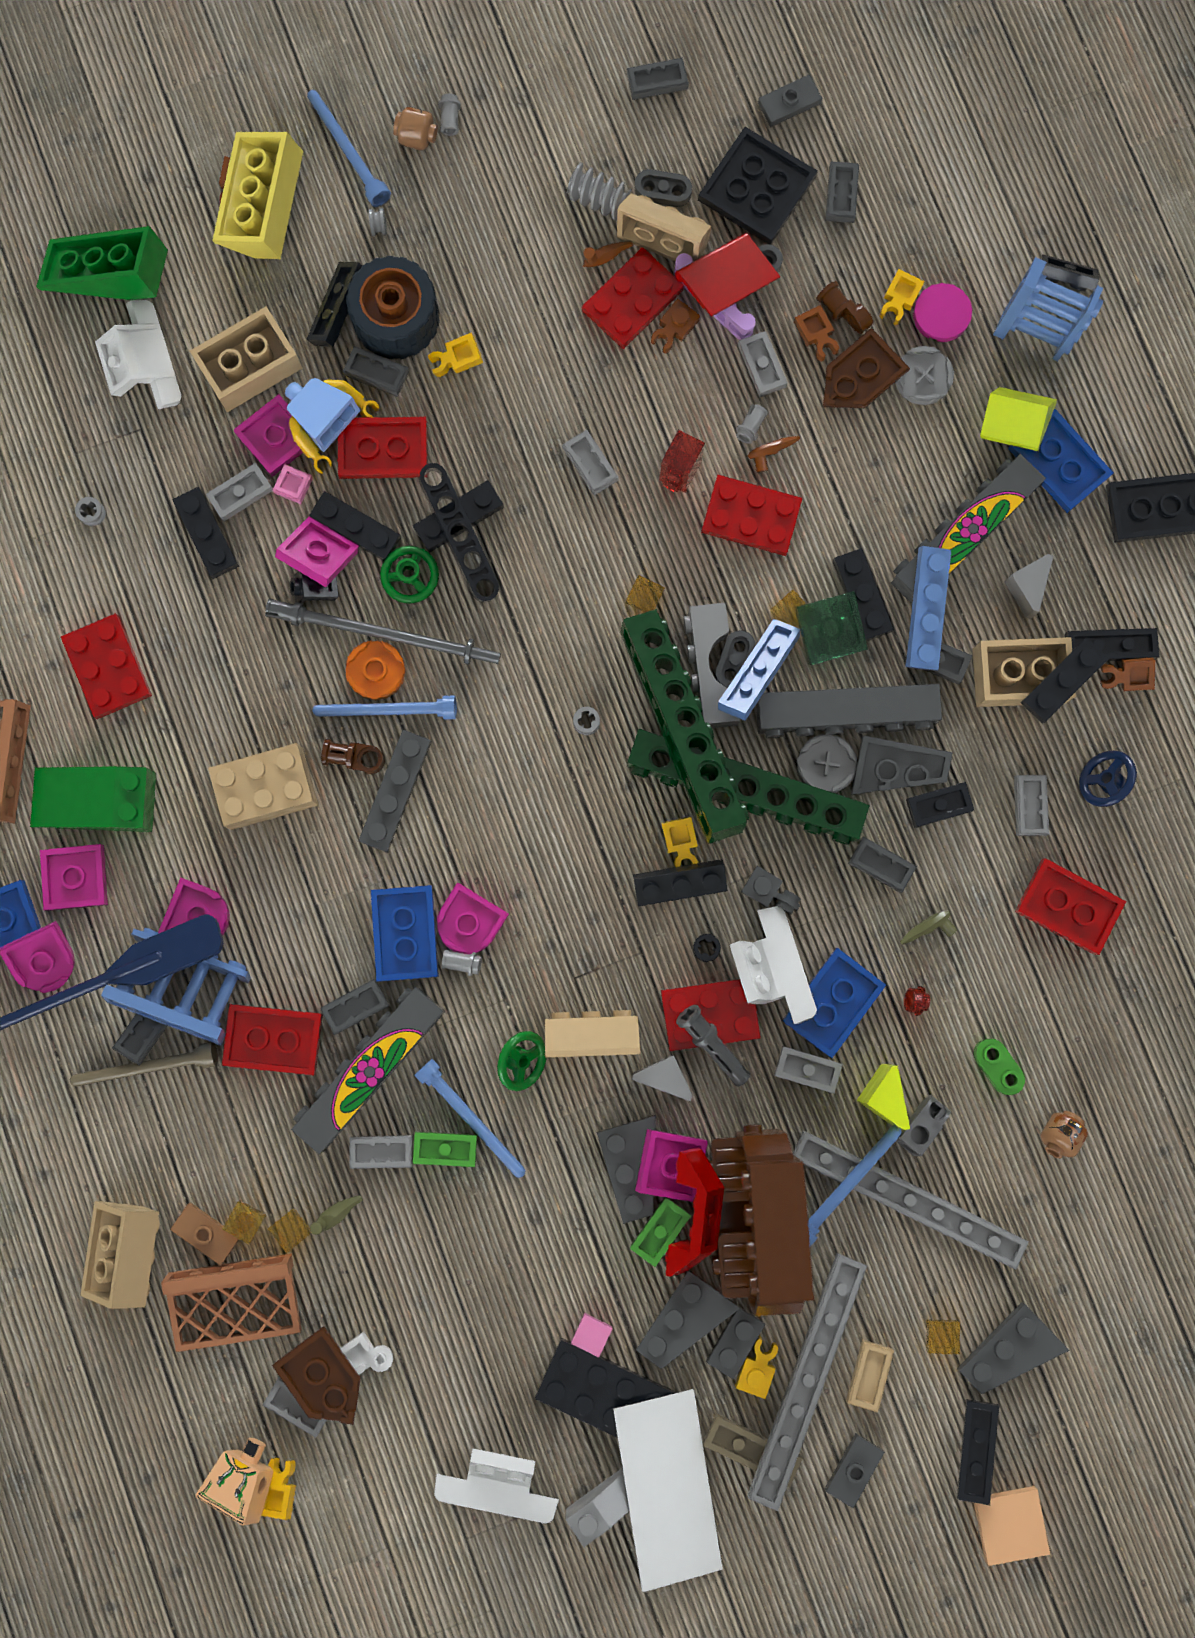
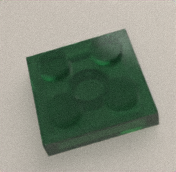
(831, 628)

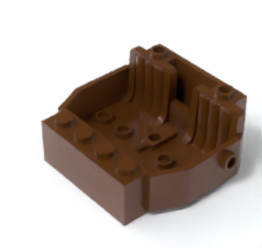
(762, 1222)

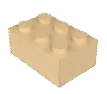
(246, 359)
(1013, 668)
(263, 786)

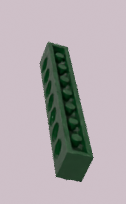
(851, 812)
(715, 822)

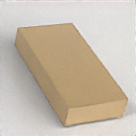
(870, 1375)

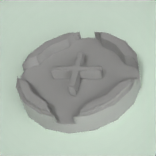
(928, 377)
(827, 763)

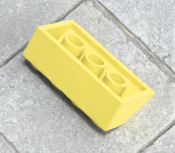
(258, 194)

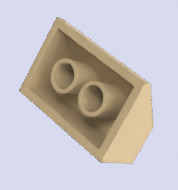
(661, 228)
(591, 1034)
(120, 1255)

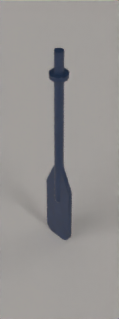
(140, 964)

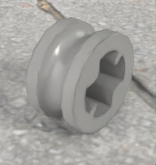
(377, 222)
(90, 520)
(594, 724)

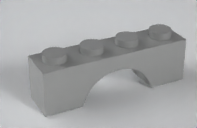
(707, 628)

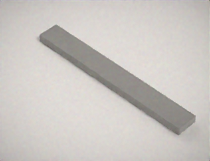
(913, 1201)
(806, 1382)

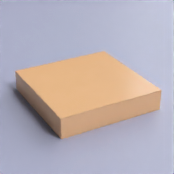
(1012, 1526)

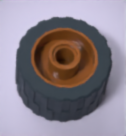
(393, 307)

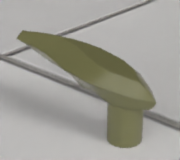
(929, 925)
(334, 1214)

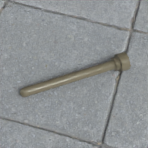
(203, 1056)

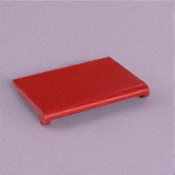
(727, 274)

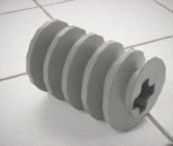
(596, 192)

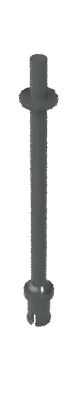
(298, 614)

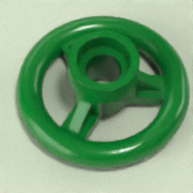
(409, 564)
(519, 1059)

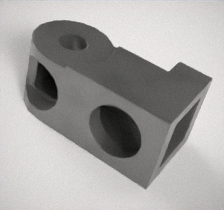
(924, 1126)

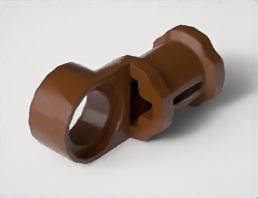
(856, 315)
(350, 756)

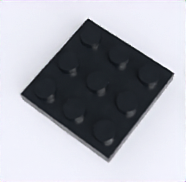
(757, 185)

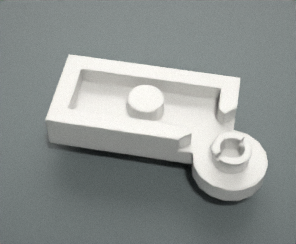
(364, 1355)

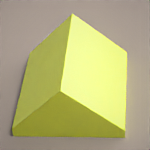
(1017, 418)
(886, 1097)

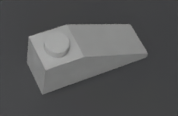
(598, 1509)

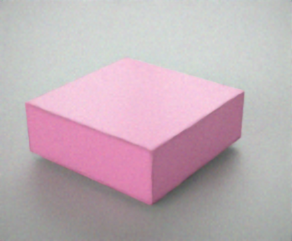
(292, 484)
(591, 1335)

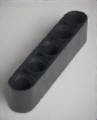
(458, 517)

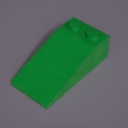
(105, 264)
(94, 798)

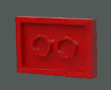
(632, 298)
(383, 448)
(751, 515)
(106, 666)
(1070, 906)
(720, 1004)
(272, 1039)

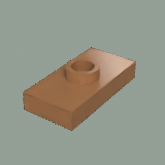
(204, 1233)

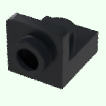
(307, 589)

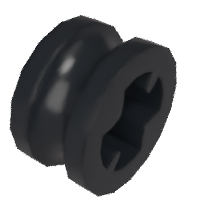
(708, 938)

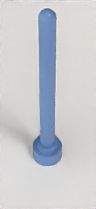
(376, 190)
(443, 708)
(432, 1076)
(851, 1181)

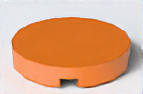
(375, 670)

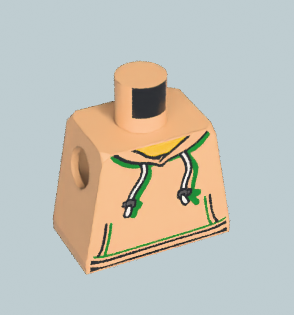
(238, 1483)

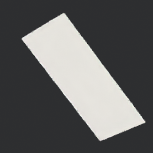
(667, 1490)

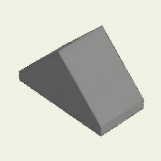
(1029, 585)
(664, 1076)

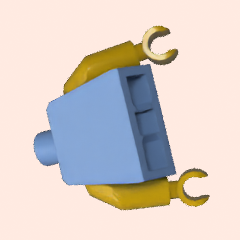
(322, 412)

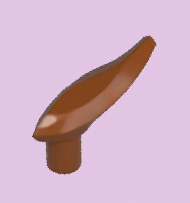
(604, 254)
(759, 454)

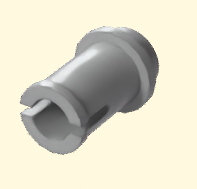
(449, 108)
(748, 429)
(462, 962)

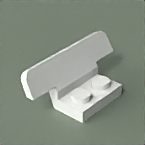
(139, 355)
(773, 968)
(497, 1486)

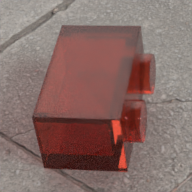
(681, 462)

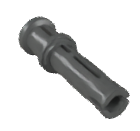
(705, 1036)

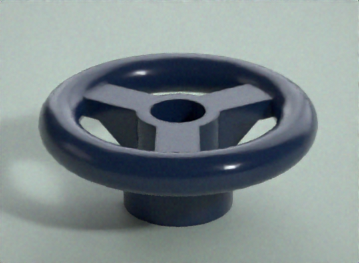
(1109, 780)

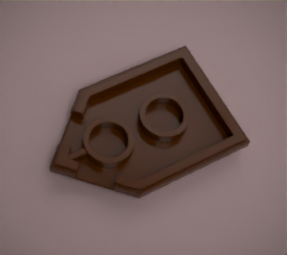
(862, 373)
(321, 1378)

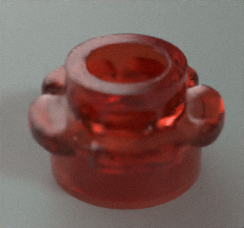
(916, 1000)

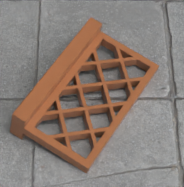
(12, 749)
(221, 1278)

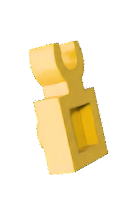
(901, 294)
(460, 354)
(679, 837)
(756, 1373)
(280, 1493)

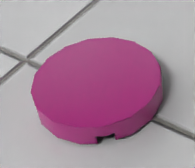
(942, 312)

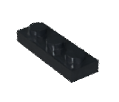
(333, 307)
(478, 506)
(355, 526)
(205, 532)
(857, 577)
(1120, 643)
(1064, 680)
(680, 882)
(978, 1452)

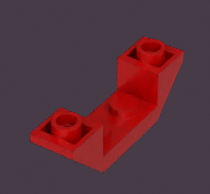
(697, 1172)

